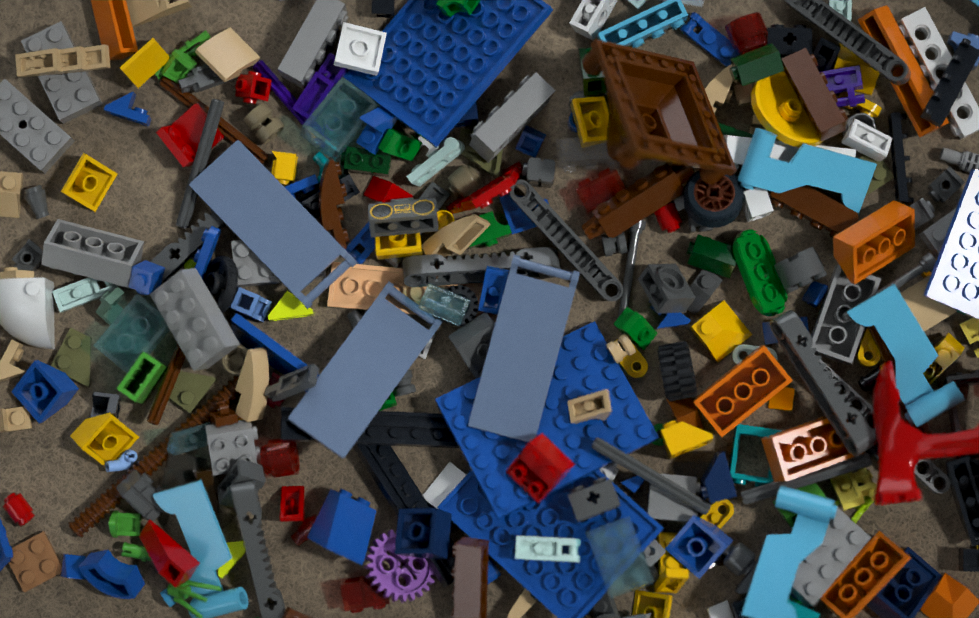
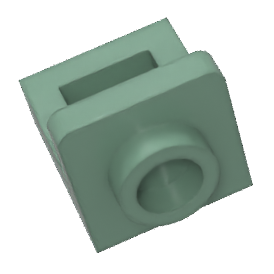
(109, 309)

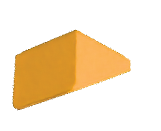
(782, 400)

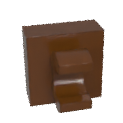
(223, 415)

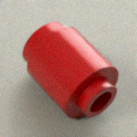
(668, 218)
(18, 509)

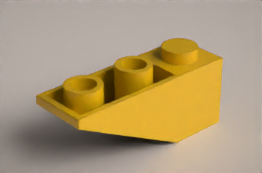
(948, 351)

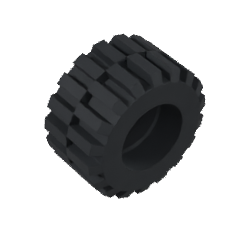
(677, 371)

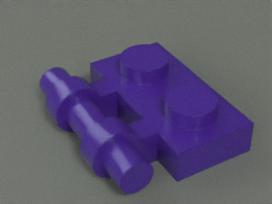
(846, 80)

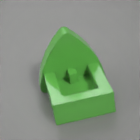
(178, 66)
(125, 524)

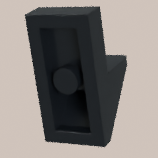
(825, 54)

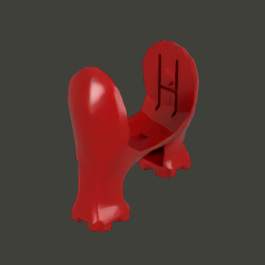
(904, 446)

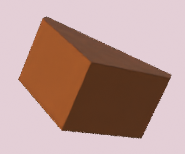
(685, 411)

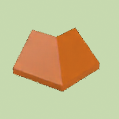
(949, 600)

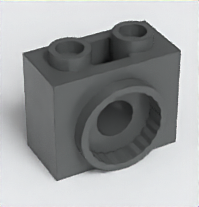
(666, 288)

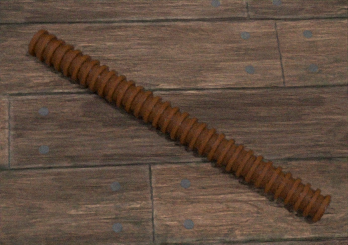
(149, 463)

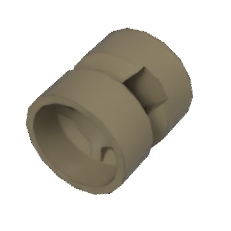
(258, 117)
(234, 360)

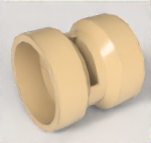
(617, 352)

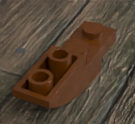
(332, 194)

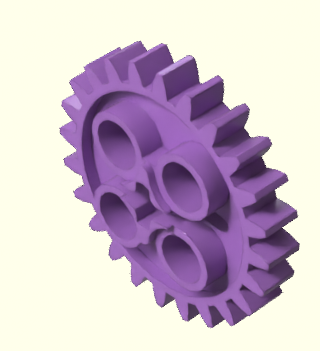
(388, 580)

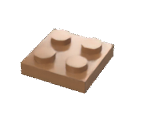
(35, 562)

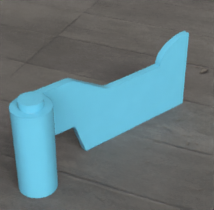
(807, 167)
(911, 352)
(205, 545)
(785, 552)

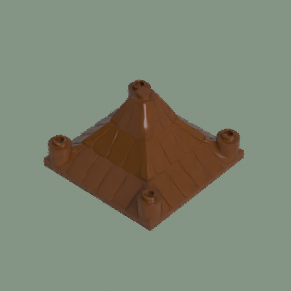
(658, 110)

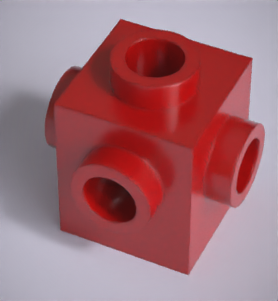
(253, 87)

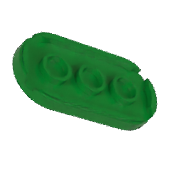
(758, 272)

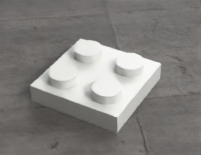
(360, 49)

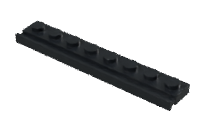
(386, 429)
(401, 494)

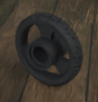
(222, 283)

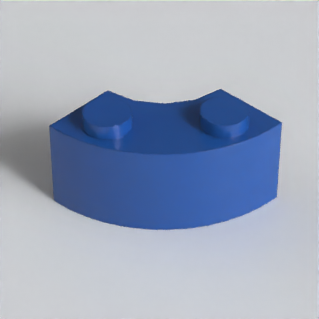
(111, 575)

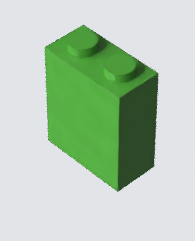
(142, 378)

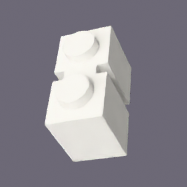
(756, 204)

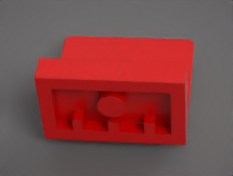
(185, 134)

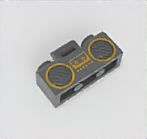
(403, 216)

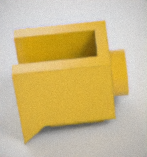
(284, 167)

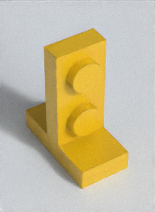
(671, 571)

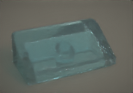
(444, 304)
(188, 439)

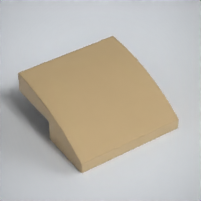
(227, 54)

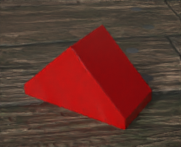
(383, 191)
(292, 503)

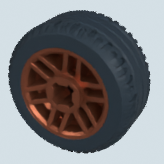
(715, 203)

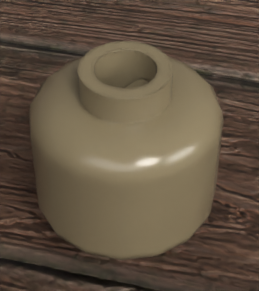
(464, 181)

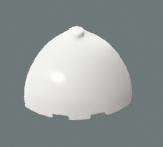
(28, 310)

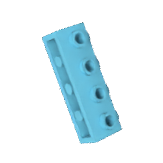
(646, 24)

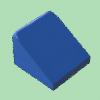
(530, 141)
(815, 293)
(632, 483)
(71, 565)

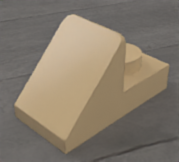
(10, 194)
(13, 353)
(589, 407)
(14, 419)

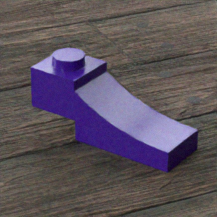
(319, 86)

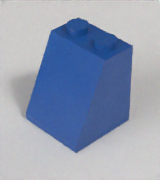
(344, 525)

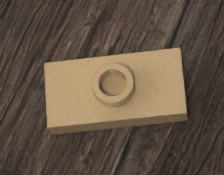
(13, 272)

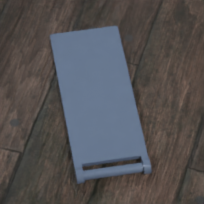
(270, 222)
(523, 351)
(363, 372)

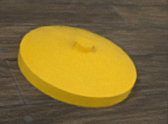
(782, 112)

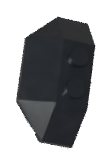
(964, 484)

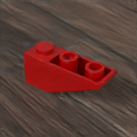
(167, 555)

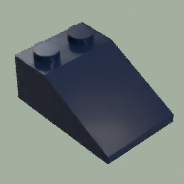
(906, 590)

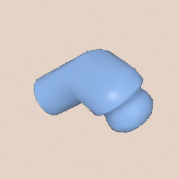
(123, 463)

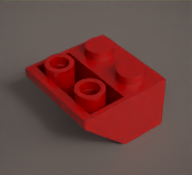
(540, 467)

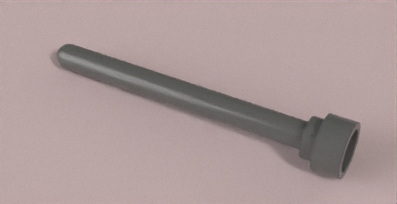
(635, 232)
(925, 265)

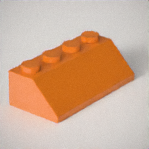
(875, 241)
(864, 576)

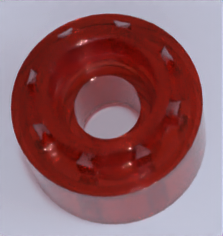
(747, 32)
(280, 458)

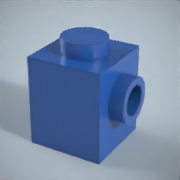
(146, 277)

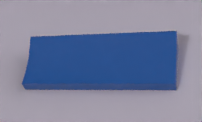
(254, 338)

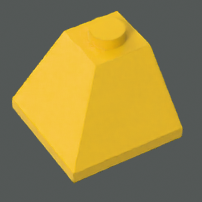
(720, 331)
(104, 437)
(683, 438)

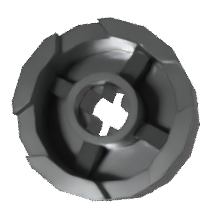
(800, 269)

